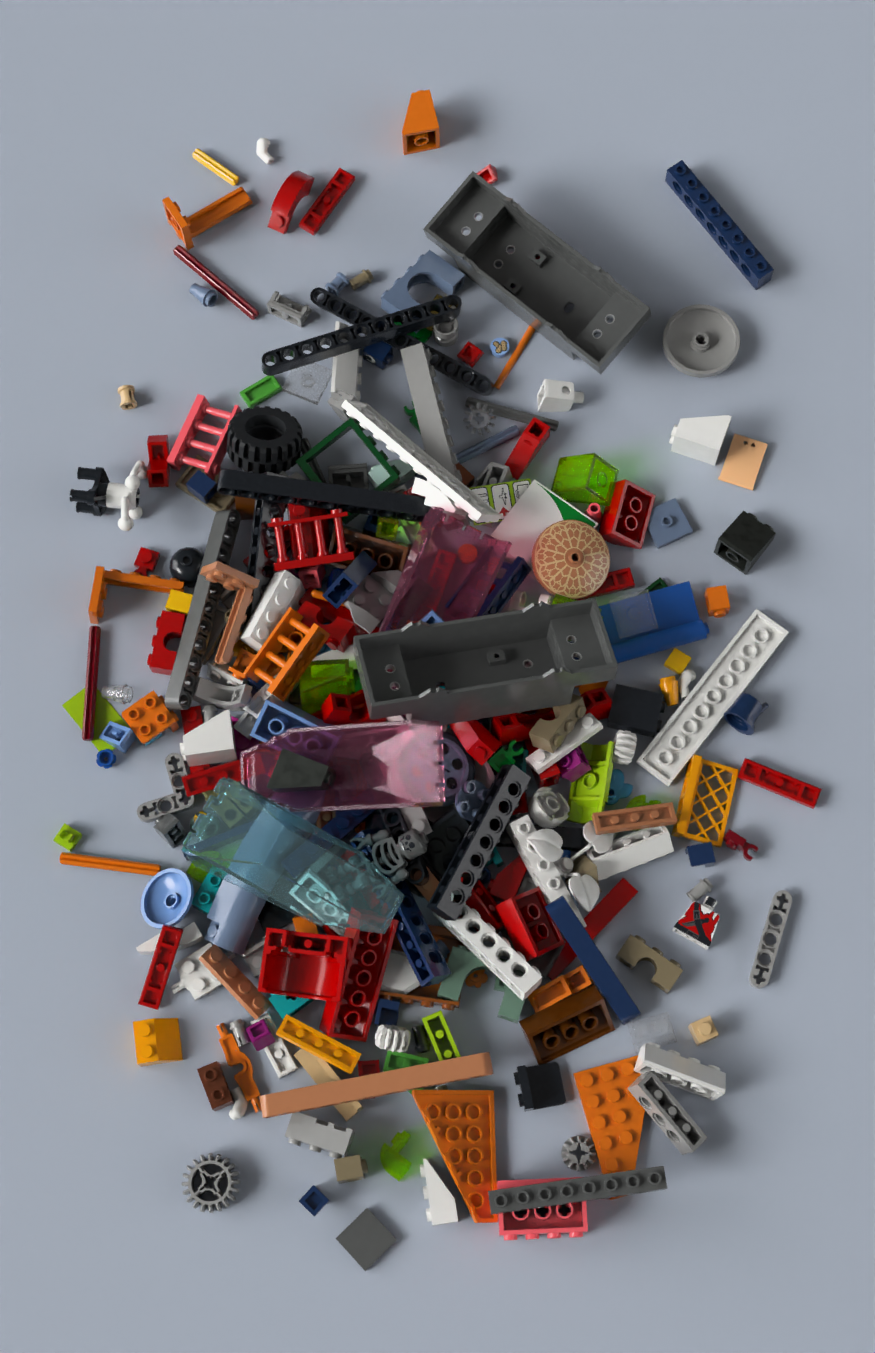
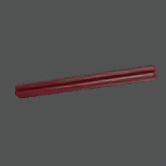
(216, 282)
(91, 683)

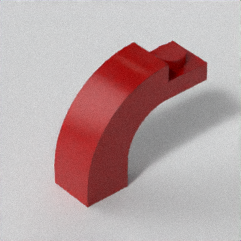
(290, 193)

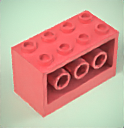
(551, 1224)

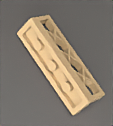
(323, 1073)

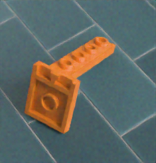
(191, 226)
(132, 580)

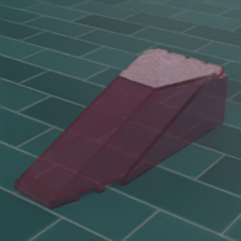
(439, 567)
(373, 765)

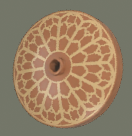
(554, 562)

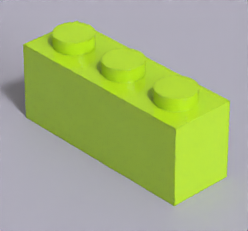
(440, 1036)

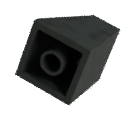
(744, 542)
(299, 774)

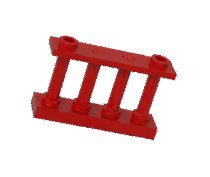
(303, 558)

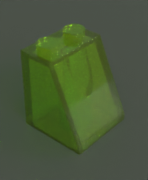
(585, 479)
(325, 678)

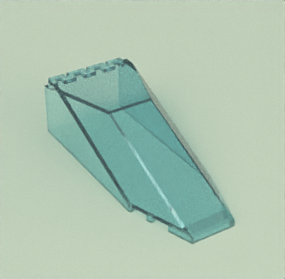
(289, 861)

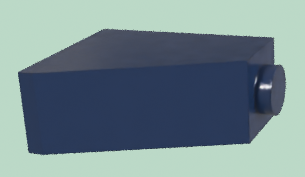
(349, 579)

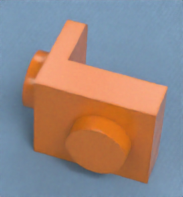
(241, 663)

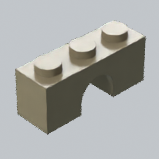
(550, 734)
(636, 950)

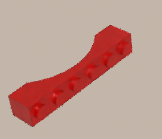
(518, 725)

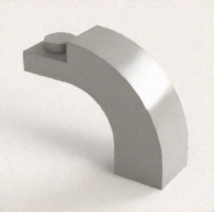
(222, 696)

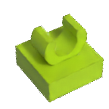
(67, 837)

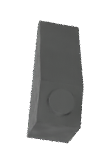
(170, 829)

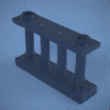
(504, 587)

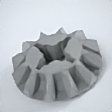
(571, 1160)

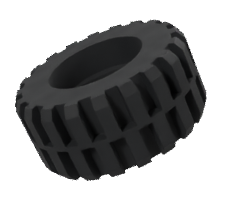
(264, 440)

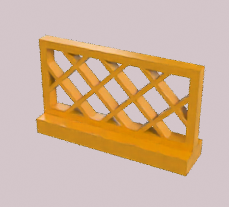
(687, 799)

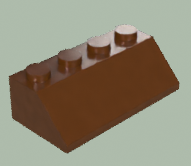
(386, 552)
(567, 1025)

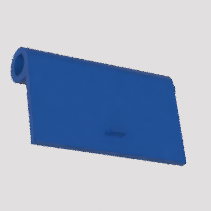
(676, 621)

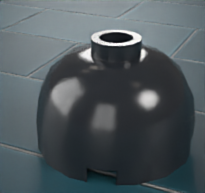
(186, 565)

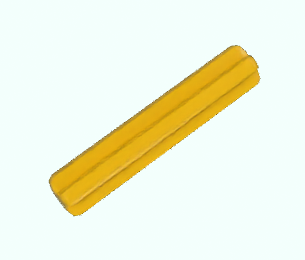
(216, 167)

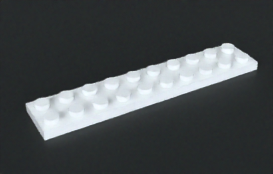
(422, 462)
(712, 697)

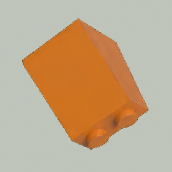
(421, 124)

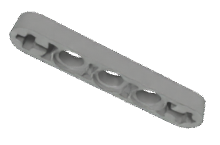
(777, 931)

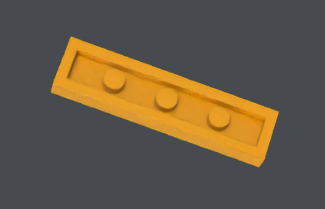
(318, 1044)

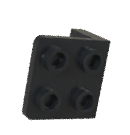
(275, 916)
(539, 1086)

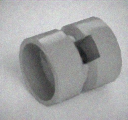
(446, 333)

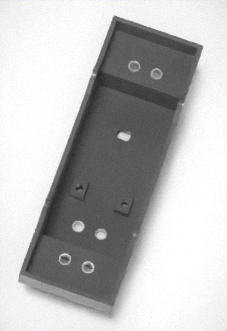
(541, 284)
(484, 663)

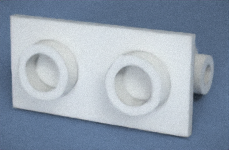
(221, 674)

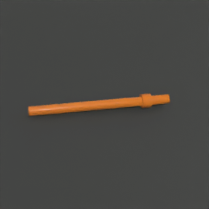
(514, 357)

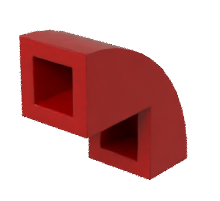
(158, 467)

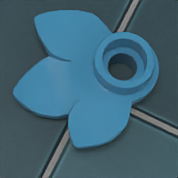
(618, 787)

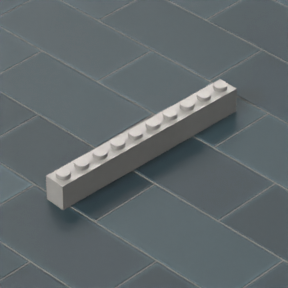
(429, 412)

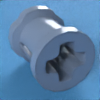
(337, 284)

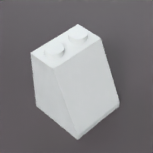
(700, 437)
(210, 742)

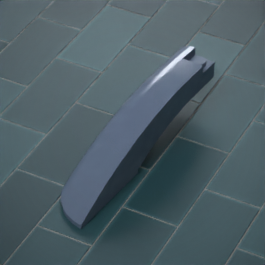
(237, 910)

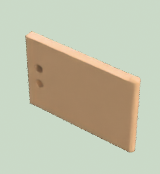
(743, 462)

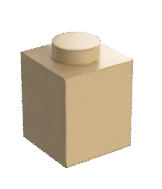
(703, 1030)

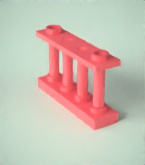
(188, 432)

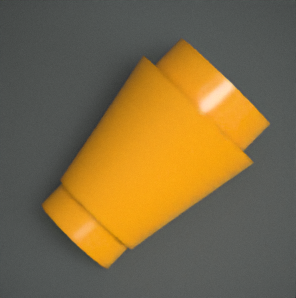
(669, 688)

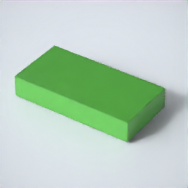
(260, 391)

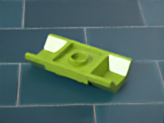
(592, 789)

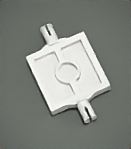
(195, 975)

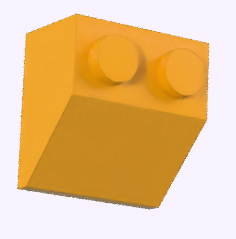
(157, 1041)

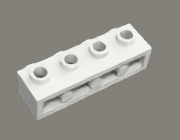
(632, 851)

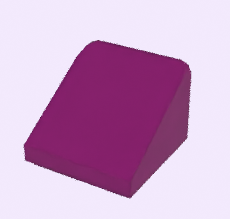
(260, 1035)

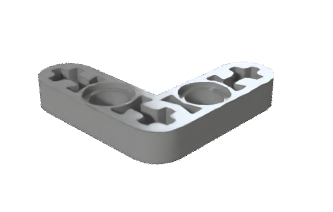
(174, 799)

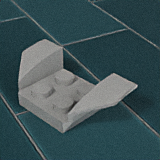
(372, 597)

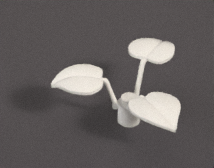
(548, 846)

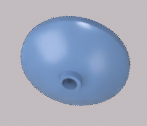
(167, 898)

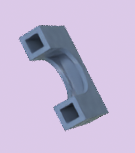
(428, 269)

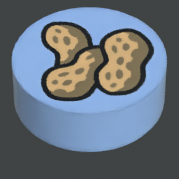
(499, 347)

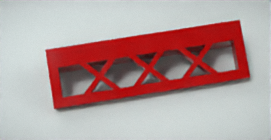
(208, 778)

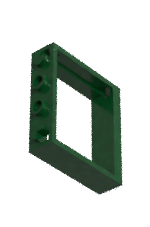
(369, 442)

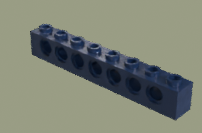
(719, 225)
(413, 931)

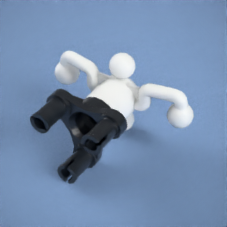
(110, 494)

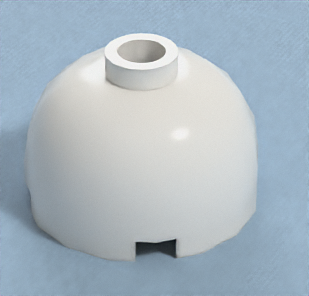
(548, 808)

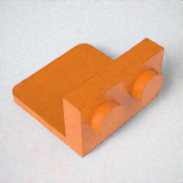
(150, 717)

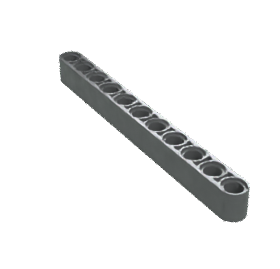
(201, 613)

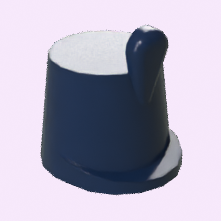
(744, 713)

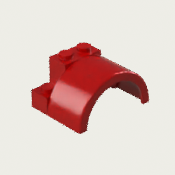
(312, 968)

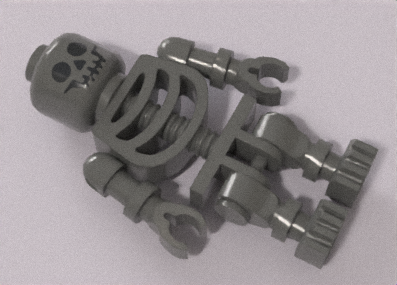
(409, 845)

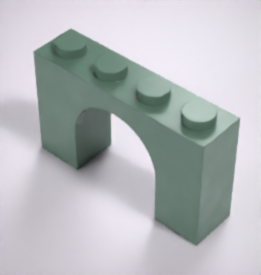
(464, 963)

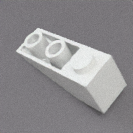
(441, 1201)

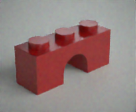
(169, 626)
(340, 630)
(339, 711)

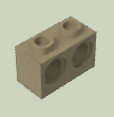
(350, 1168)

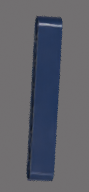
(593, 960)

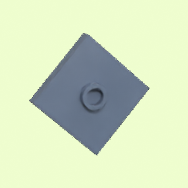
(668, 524)

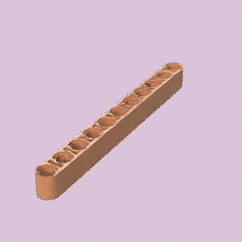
(376, 1085)

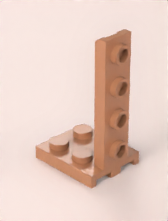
(232, 580)

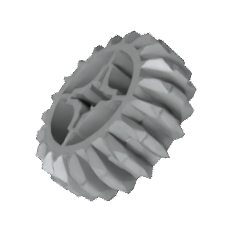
(222, 1198)

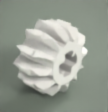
(624, 747)
(392, 1038)

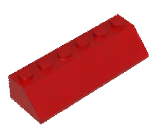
(361, 985)

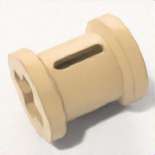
(127, 397)

